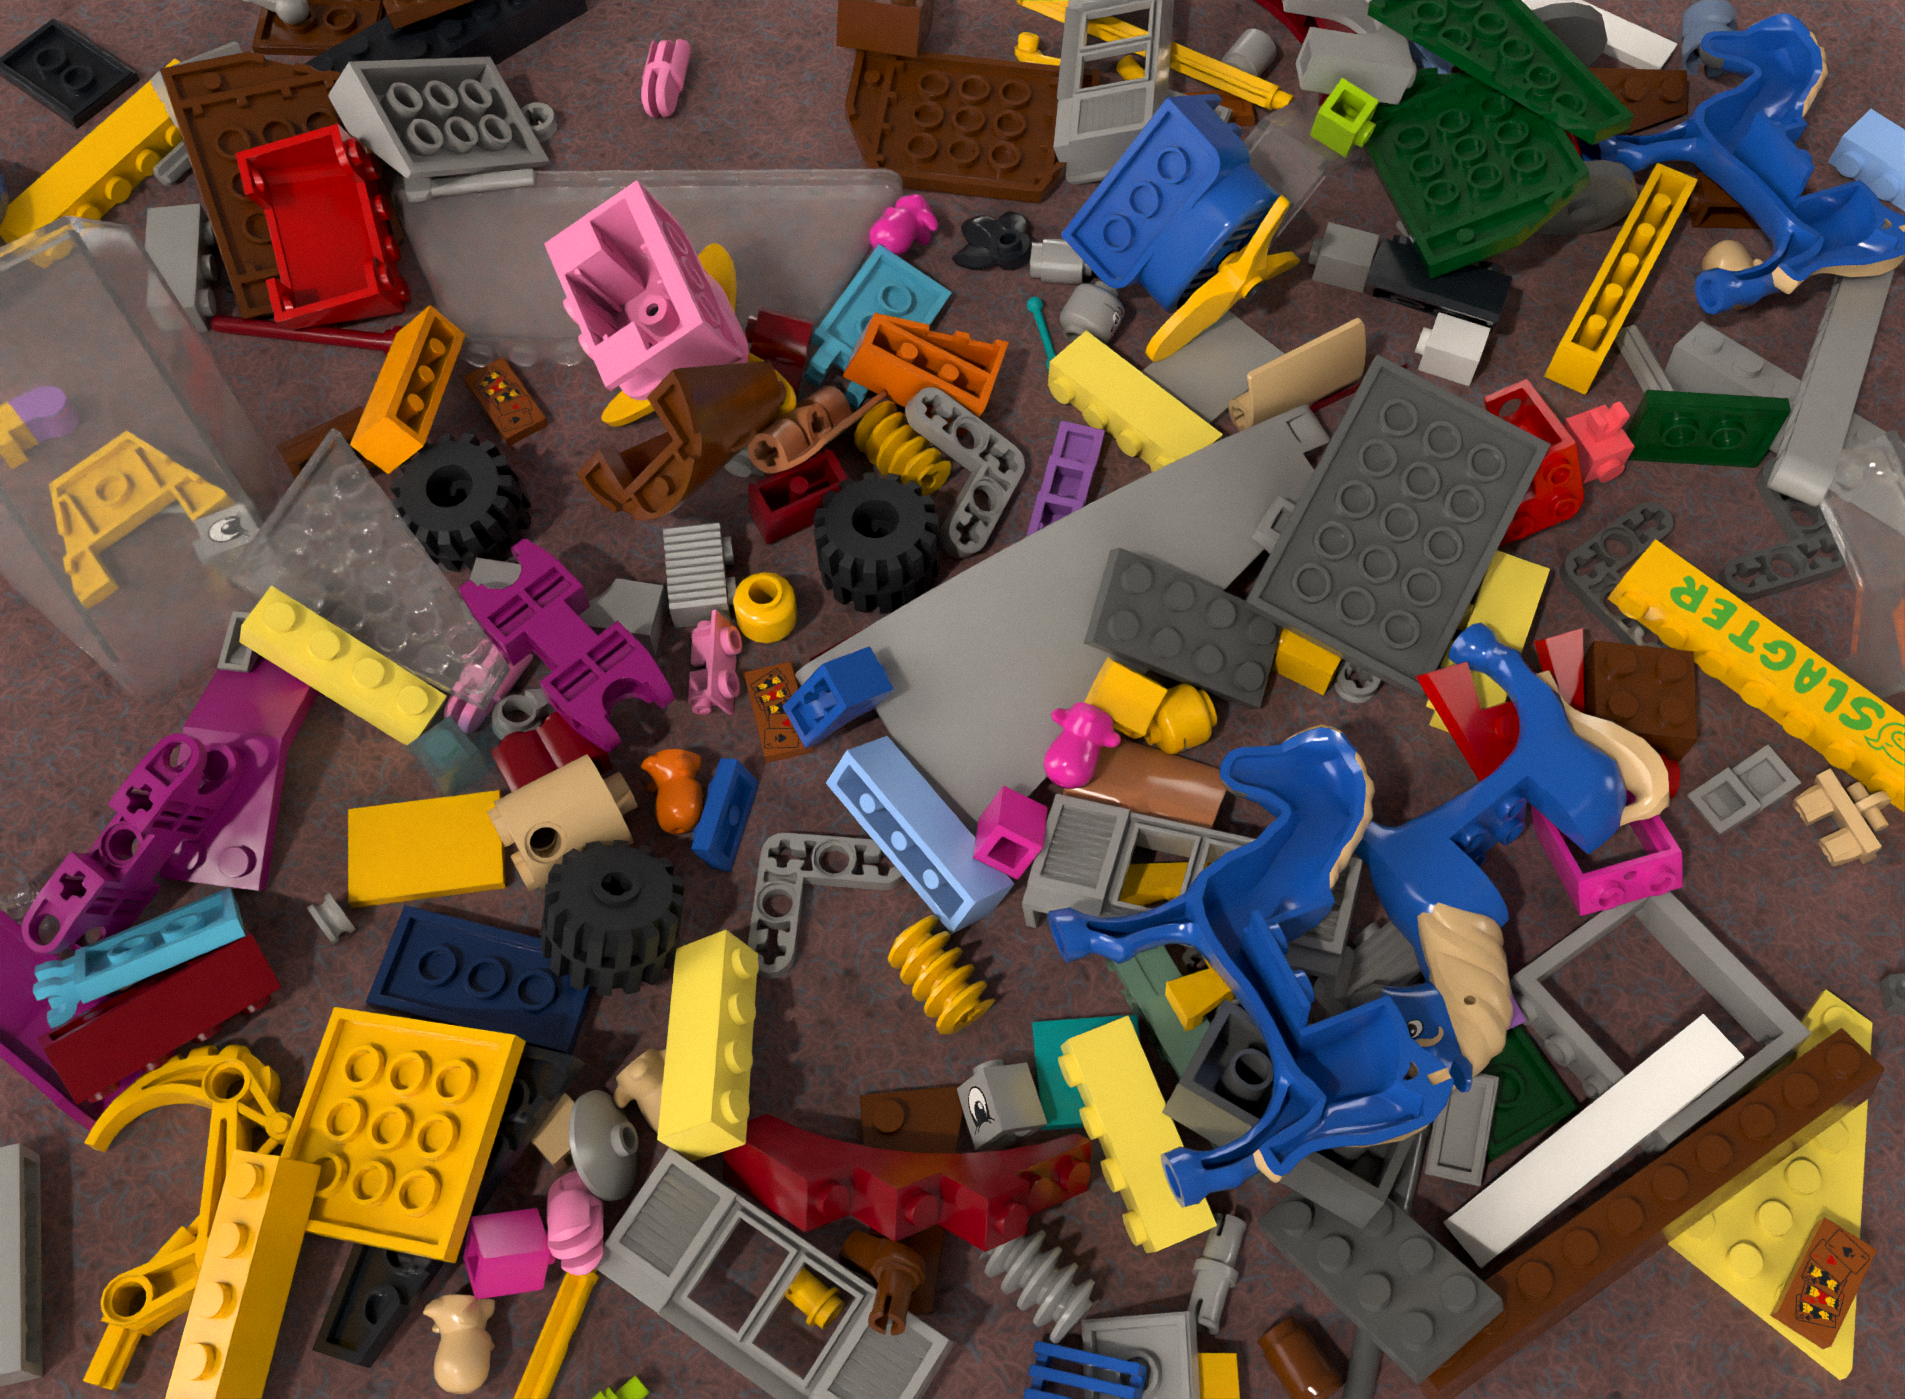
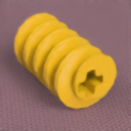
(899, 449)
(937, 978)

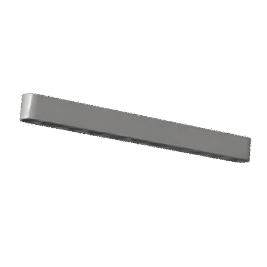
(1829, 388)

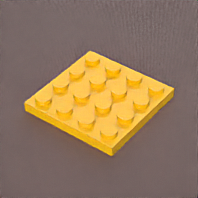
(401, 1128)

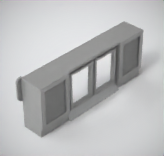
(1103, 120)
(1091, 852)
(675, 1236)

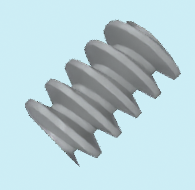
(1041, 1283)

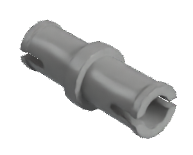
(1216, 1272)

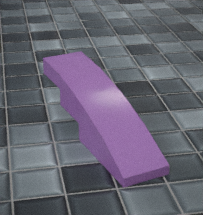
(1067, 474)

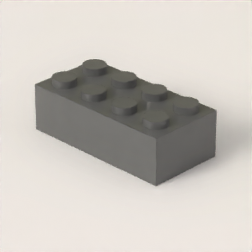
(1229, 1092)

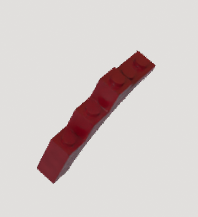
(902, 1192)

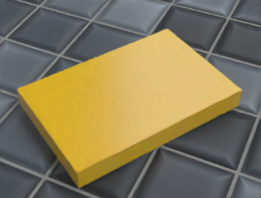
(424, 849)

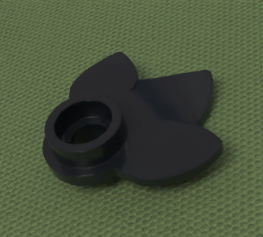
(994, 240)

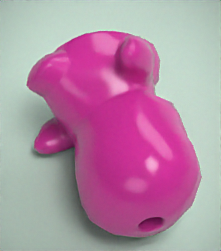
(902, 225)
(1076, 751)

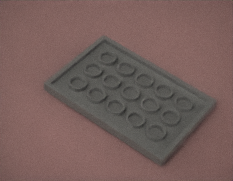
(1397, 526)

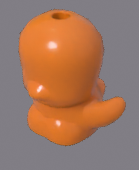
(679, 795)

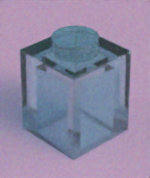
(449, 758)

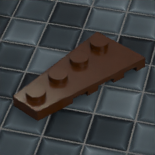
(918, 1124)

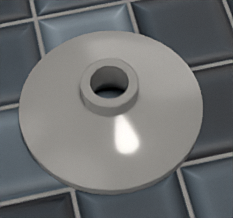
(603, 1145)

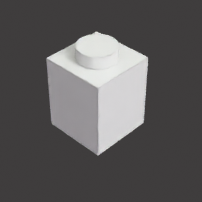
(1452, 348)

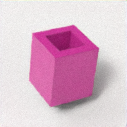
(1010, 832)
(507, 1253)

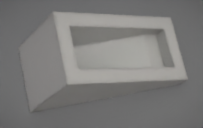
(234, 654)

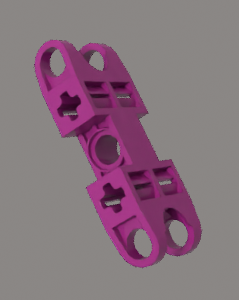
(587, 669)
(109, 868)

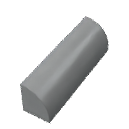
(20, 1265)

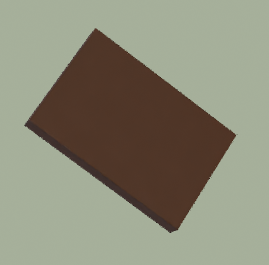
(325, 27)

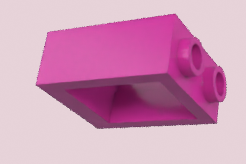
(1621, 882)

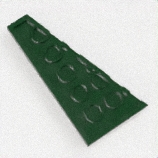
(1514, 54)

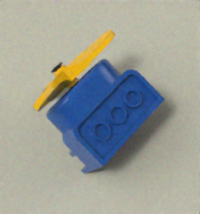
(1184, 221)

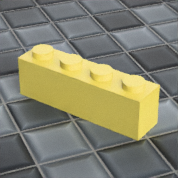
(1126, 404)
(1506, 605)
(340, 666)
(709, 1047)
(1127, 1118)

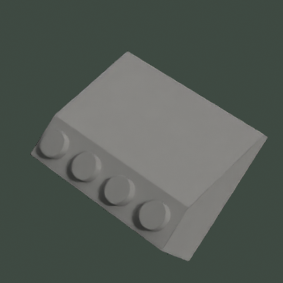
(436, 116)

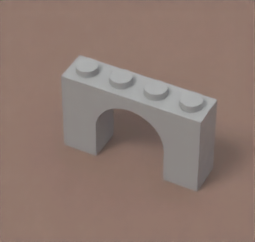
(1372, 59)

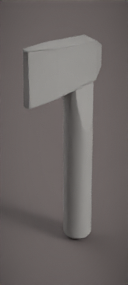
(428, 187)

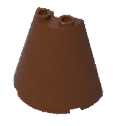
(708, 421)

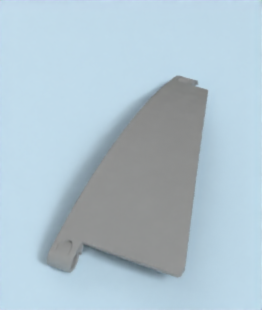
(1005, 639)

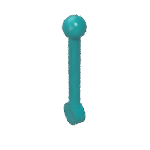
(1035, 306)

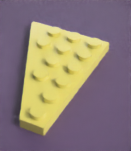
(1761, 1230)

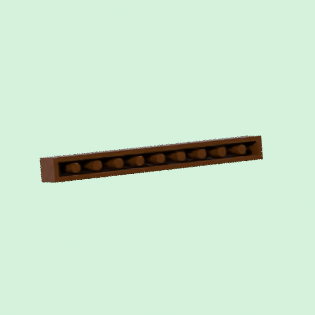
(1662, 1203)

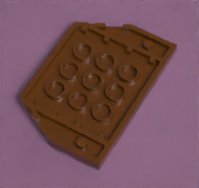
(237, 106)
(959, 122)

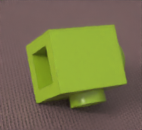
(1345, 118)

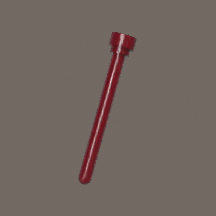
(315, 334)

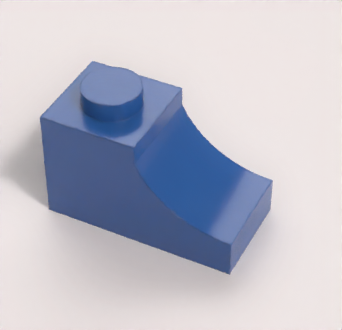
(837, 695)

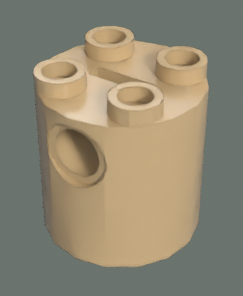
(576, 808)

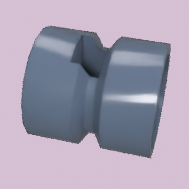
(1696, 22)

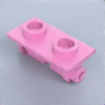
(715, 646)

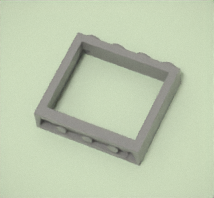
(1708, 963)

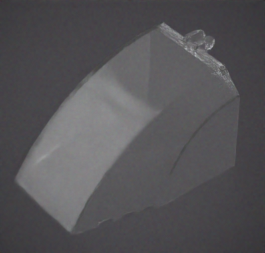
(121, 457)

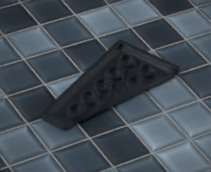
(385, 1284)

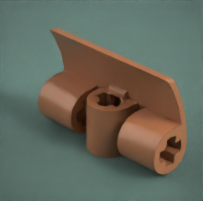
(805, 429)
(1155, 785)

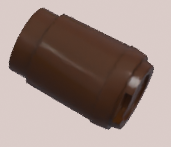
(1299, 1361)

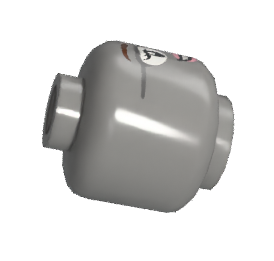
(1092, 309)

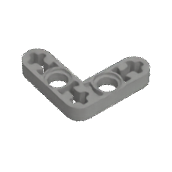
(983, 470)
(791, 882)

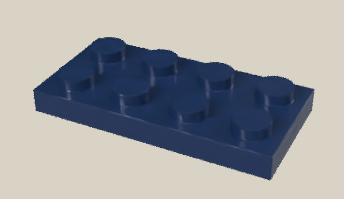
(478, 980)

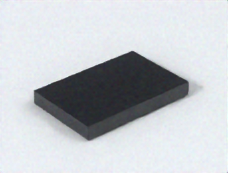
(66, 73)

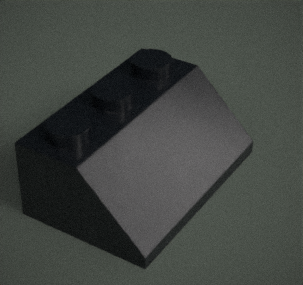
(1464, 293)

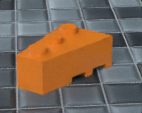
(910, 357)

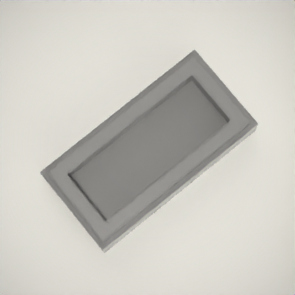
(1463, 1133)

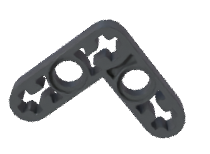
(1802, 545)
(1605, 575)

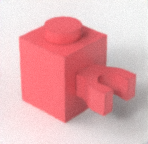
(1601, 441)

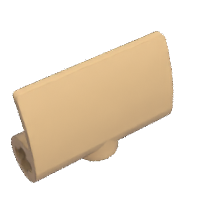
(1302, 375)

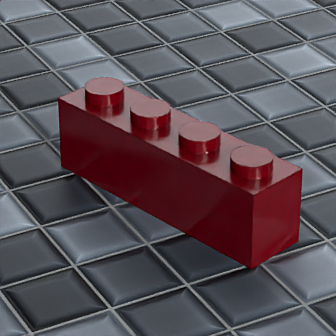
(157, 1016)

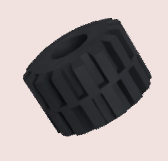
(462, 493)
(877, 542)
(612, 917)

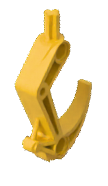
(175, 1268)

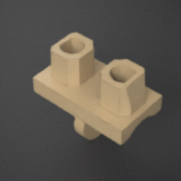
(1855, 837)

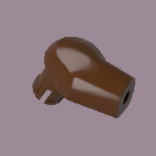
(894, 1268)

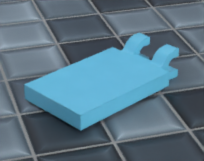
(883, 287)
(137, 953)

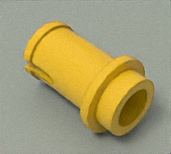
(815, 1299)

